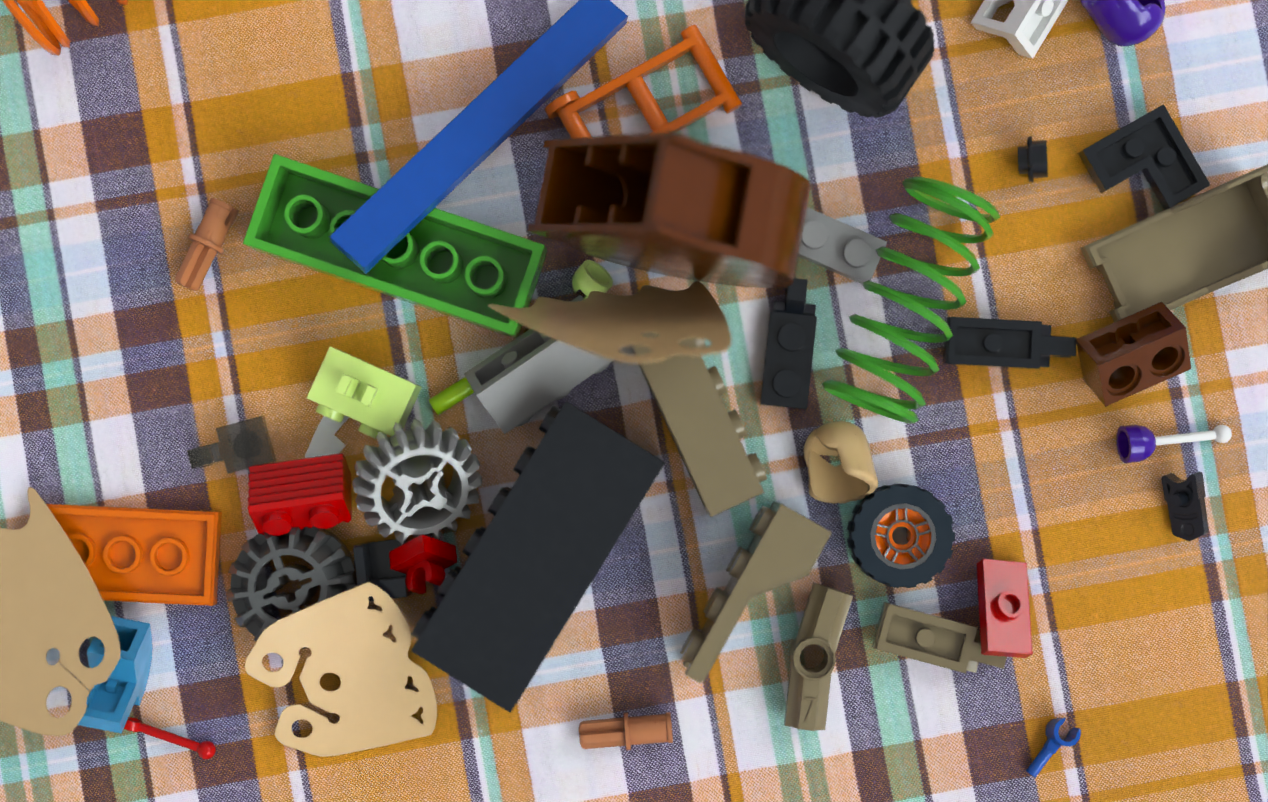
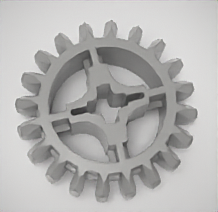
(419, 498)

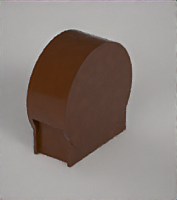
(675, 208)

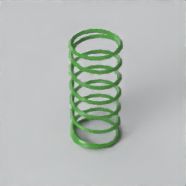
(918, 188)

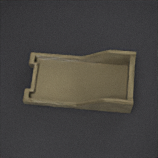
(1187, 247)
(779, 553)

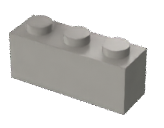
(530, 376)

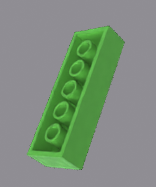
(438, 265)

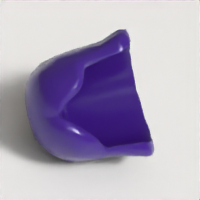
(1126, 20)

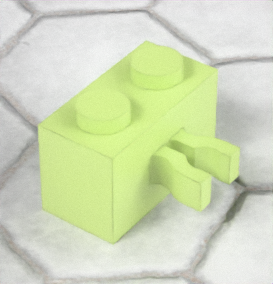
(363, 393)

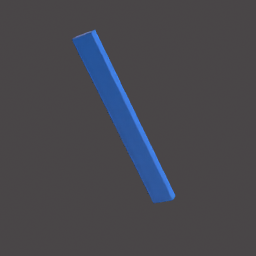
(476, 132)

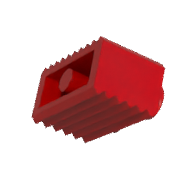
(300, 494)

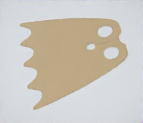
(611, 321)
(43, 606)

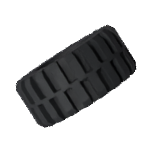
(846, 50)

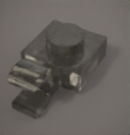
(239, 446)

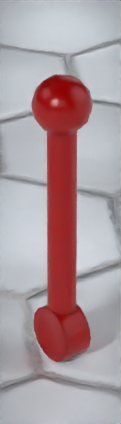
(205, 750)

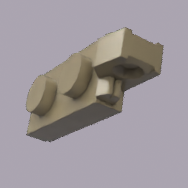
(931, 639)

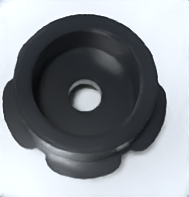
(1033, 159)

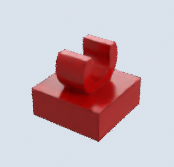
(423, 561)

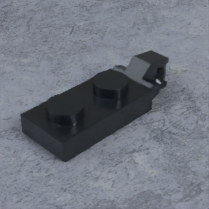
(1004, 343)
(789, 350)

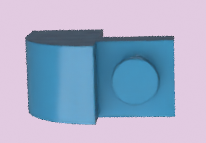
(113, 700)

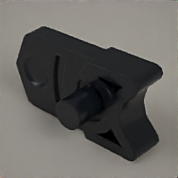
(1186, 505)

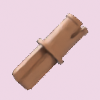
(205, 244)
(626, 731)

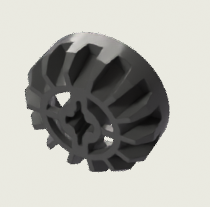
(322, 549)

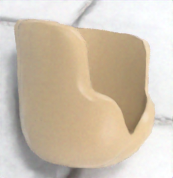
(854, 475)

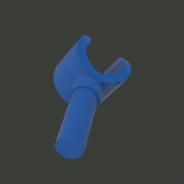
(1053, 744)

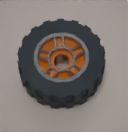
(928, 535)

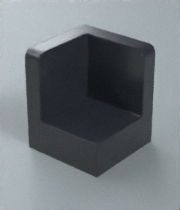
(373, 566)

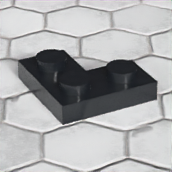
(1148, 146)

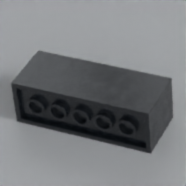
(535, 555)

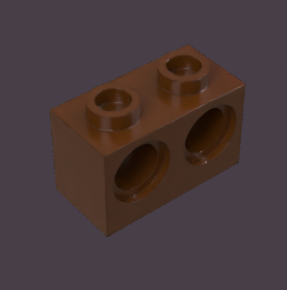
(1134, 353)

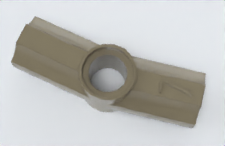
(810, 687)

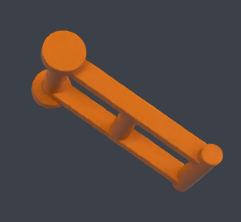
(570, 104)

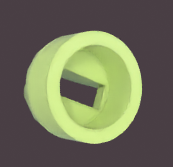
(591, 277)

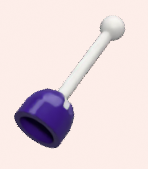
(1138, 442)

